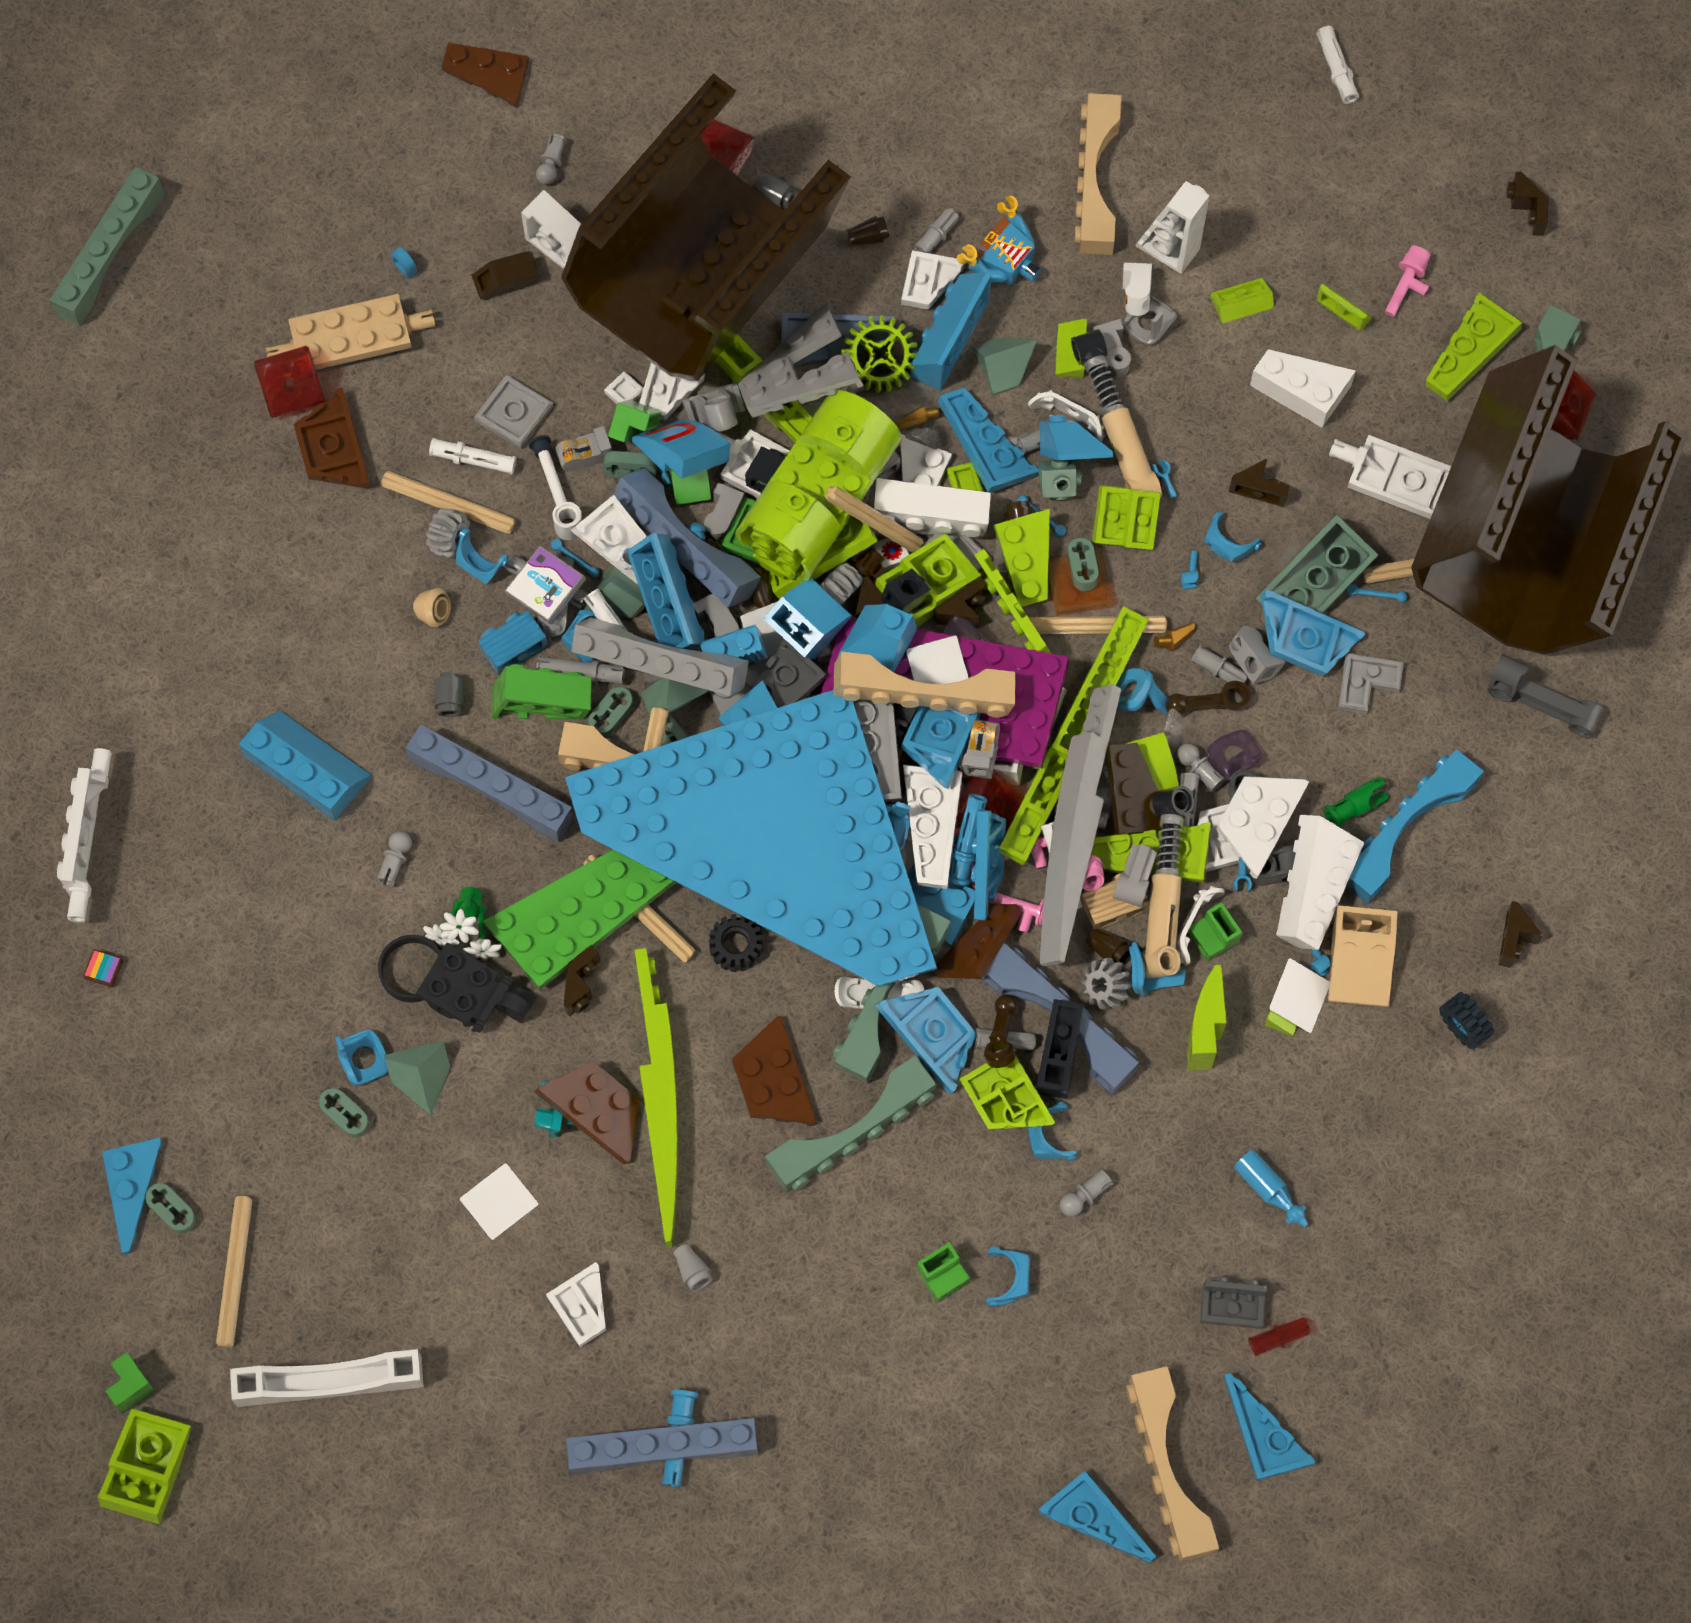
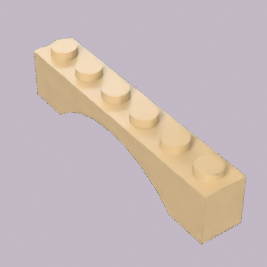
(1097, 221)
(864, 678)
(586, 748)
(1190, 1527)

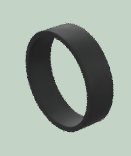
(410, 998)

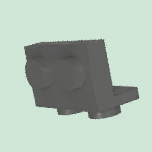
(1233, 1303)

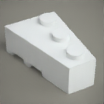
(1302, 384)

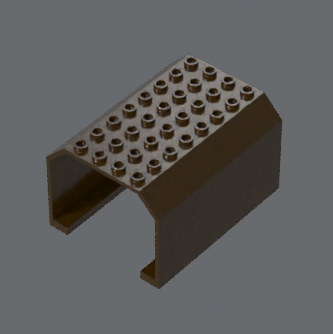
(657, 223)
(1532, 527)

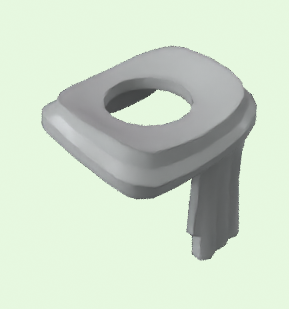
(1164, 318)

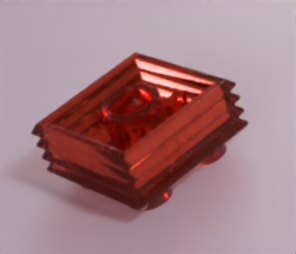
(733, 142)
(272, 377)
(1574, 408)
(1000, 794)

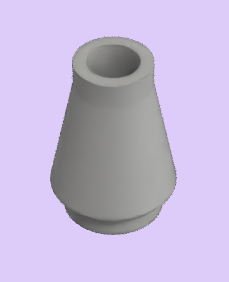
(693, 1270)

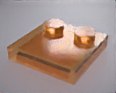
(1067, 597)

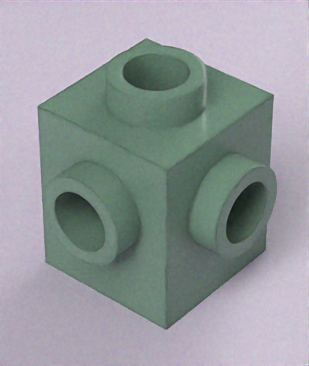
(1058, 479)

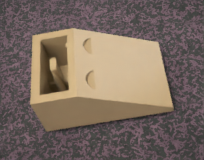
(1362, 956)

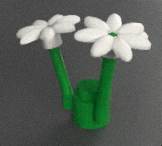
(460, 922)

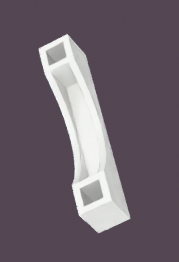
(294, 1383)

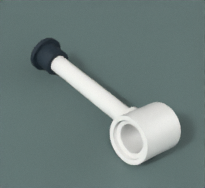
(563, 509)

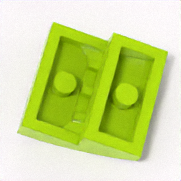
(1126, 517)

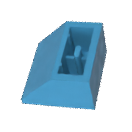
(808, 618)

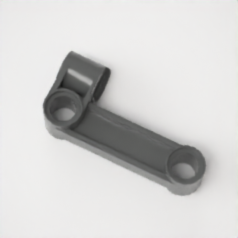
(1510, 684)
(1280, 860)

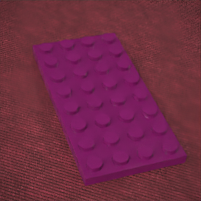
(1037, 689)

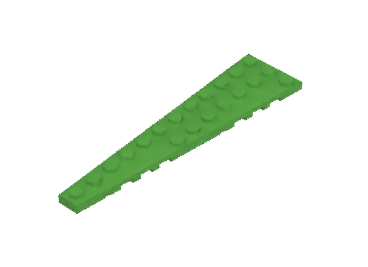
(574, 913)

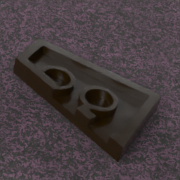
(1131, 790)

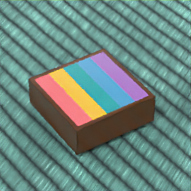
(103, 968)

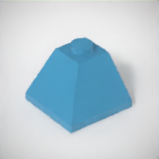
(1068, 440)
(881, 633)

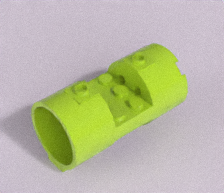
(791, 519)

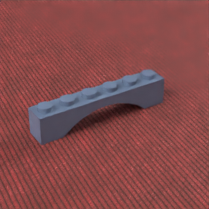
(721, 573)
(456, 763)
(1107, 1060)
(684, 1442)

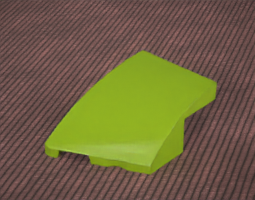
(1159, 761)
(1006, 1097)

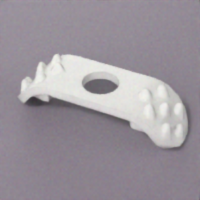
(1050, 400)
(1200, 900)
(851, 991)

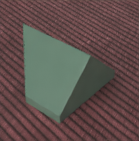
(1004, 362)
(620, 593)
(670, 695)
(420, 1072)

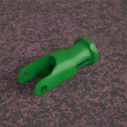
(1356, 802)

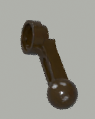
(1210, 701)
(1005, 1007)

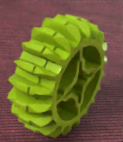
(869, 345)

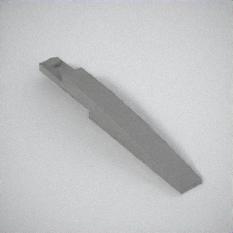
(1075, 824)

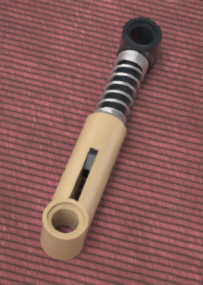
(1091, 351)
(1160, 954)

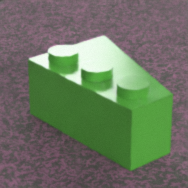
(541, 692)

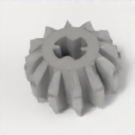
(445, 530)
(842, 582)
(1115, 980)

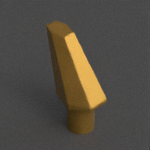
(918, 416)
(1174, 637)

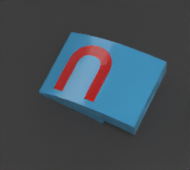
(684, 447)

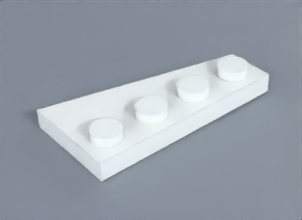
(611, 534)
(932, 824)

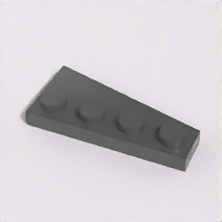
(789, 675)

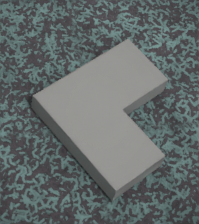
(1361, 675)

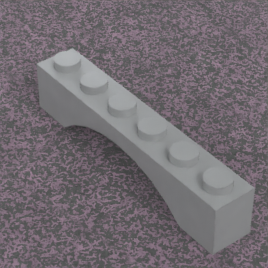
(700, 669)

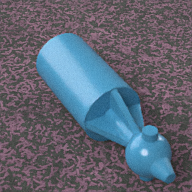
(1269, 1186)

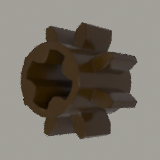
(868, 563)

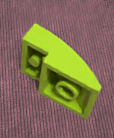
(943, 569)
(1207, 1023)
(144, 1466)

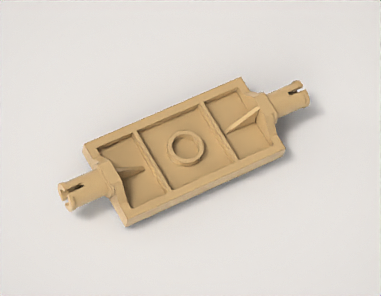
(354, 331)

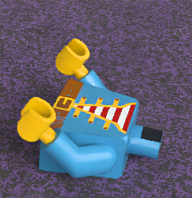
(1005, 250)

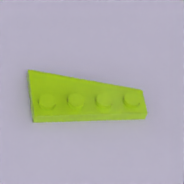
(1477, 340)
(851, 540)
(1010, 604)
(1194, 850)

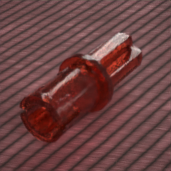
(1279, 1336)

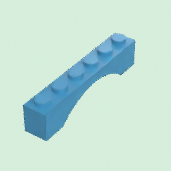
(1449, 784)

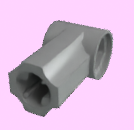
(1134, 880)

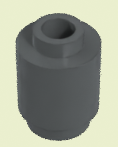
(774, 189)
(449, 694)

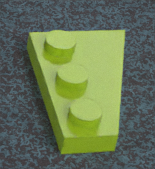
(1026, 555)

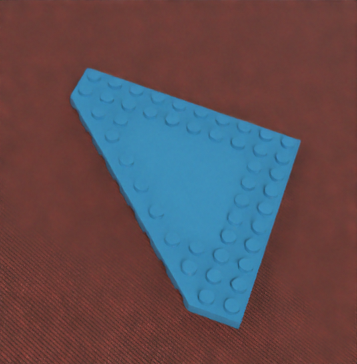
(776, 827)

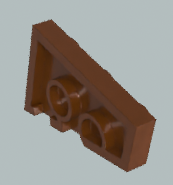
(489, 69)
(979, 946)

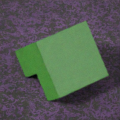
(630, 418)
(691, 488)
(1215, 932)
(942, 1272)
(131, 1387)

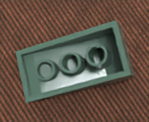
(1323, 567)

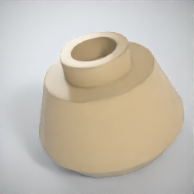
(432, 607)

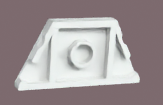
(1259, 817)

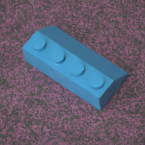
(951, 328)
(665, 593)
(304, 763)

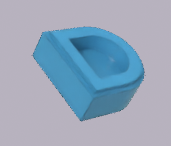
(404, 262)

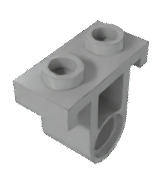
(715, 407)

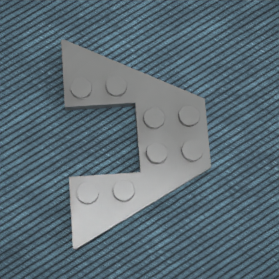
(775, 378)

